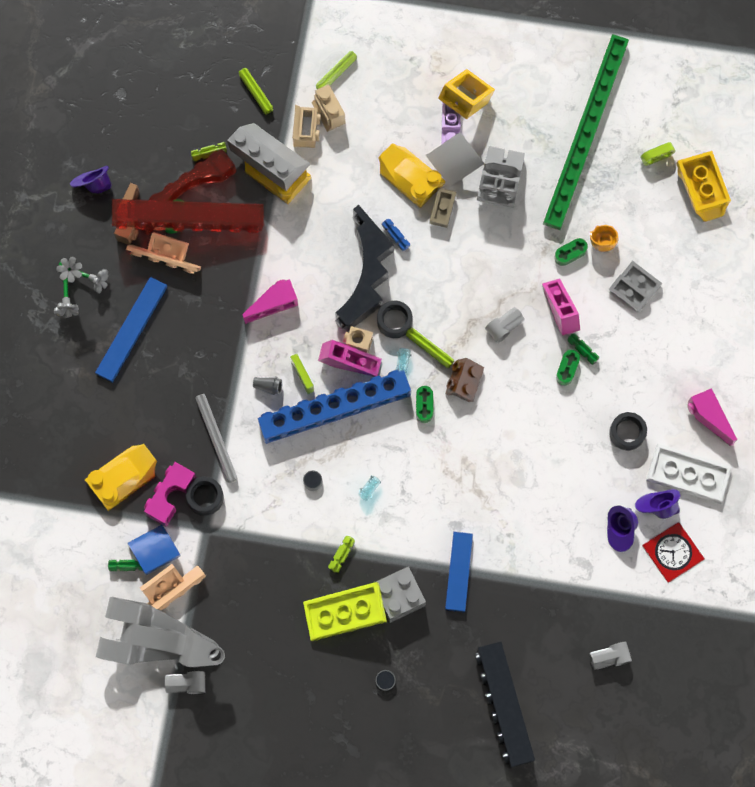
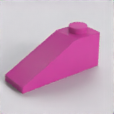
(276, 299)
(562, 307)
(348, 358)
(710, 414)

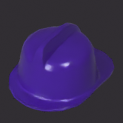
(94, 181)
(661, 504)
(621, 528)

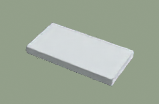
(689, 473)

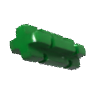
(583, 348)
(124, 565)

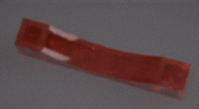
(212, 170)

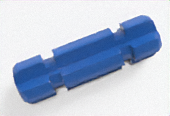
(395, 234)

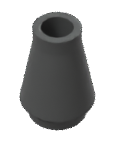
(268, 384)

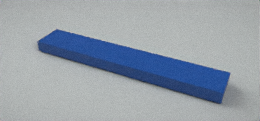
(131, 329)

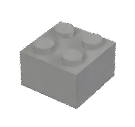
(400, 594)

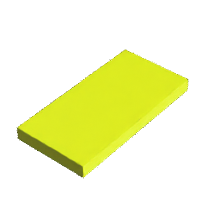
(344, 611)

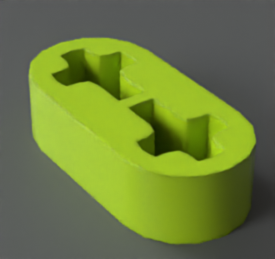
(657, 153)

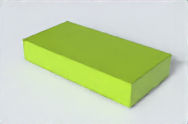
(302, 373)

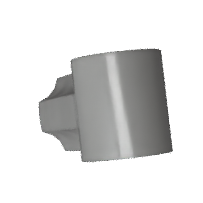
(501, 327)
(614, 655)
(192, 682)

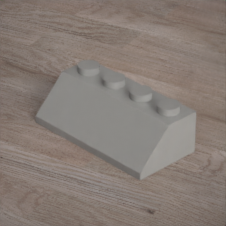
(267, 155)

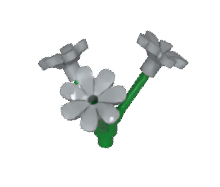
(68, 271)

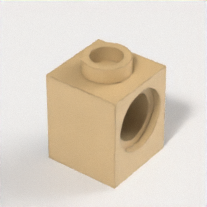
(365, 335)

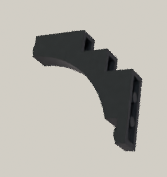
(375, 249)

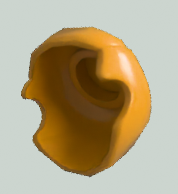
(604, 238)

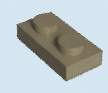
(442, 207)

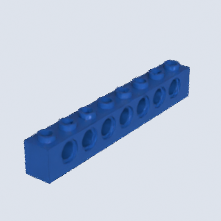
(328, 415)

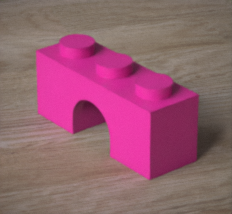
(176, 479)

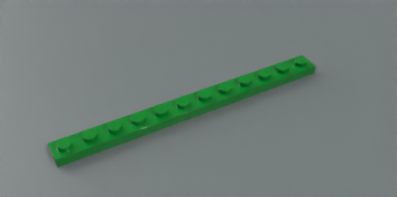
(585, 132)

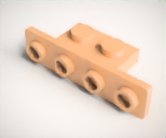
(167, 250)
(170, 585)

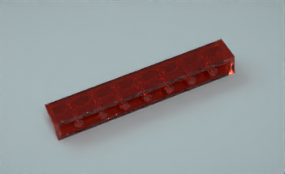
(187, 215)

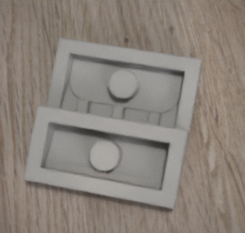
(635, 286)

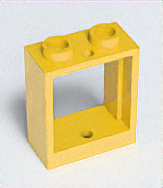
(466, 106)

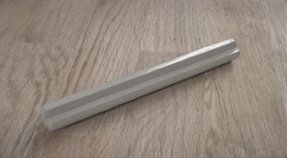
(216, 438)

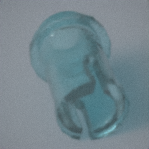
(403, 359)
(368, 489)

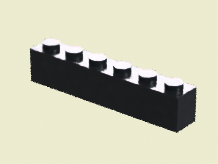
(505, 705)

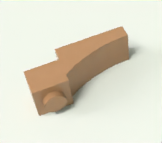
(128, 235)

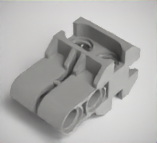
(500, 176)

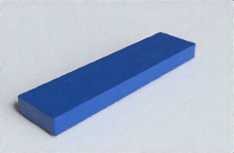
(459, 571)

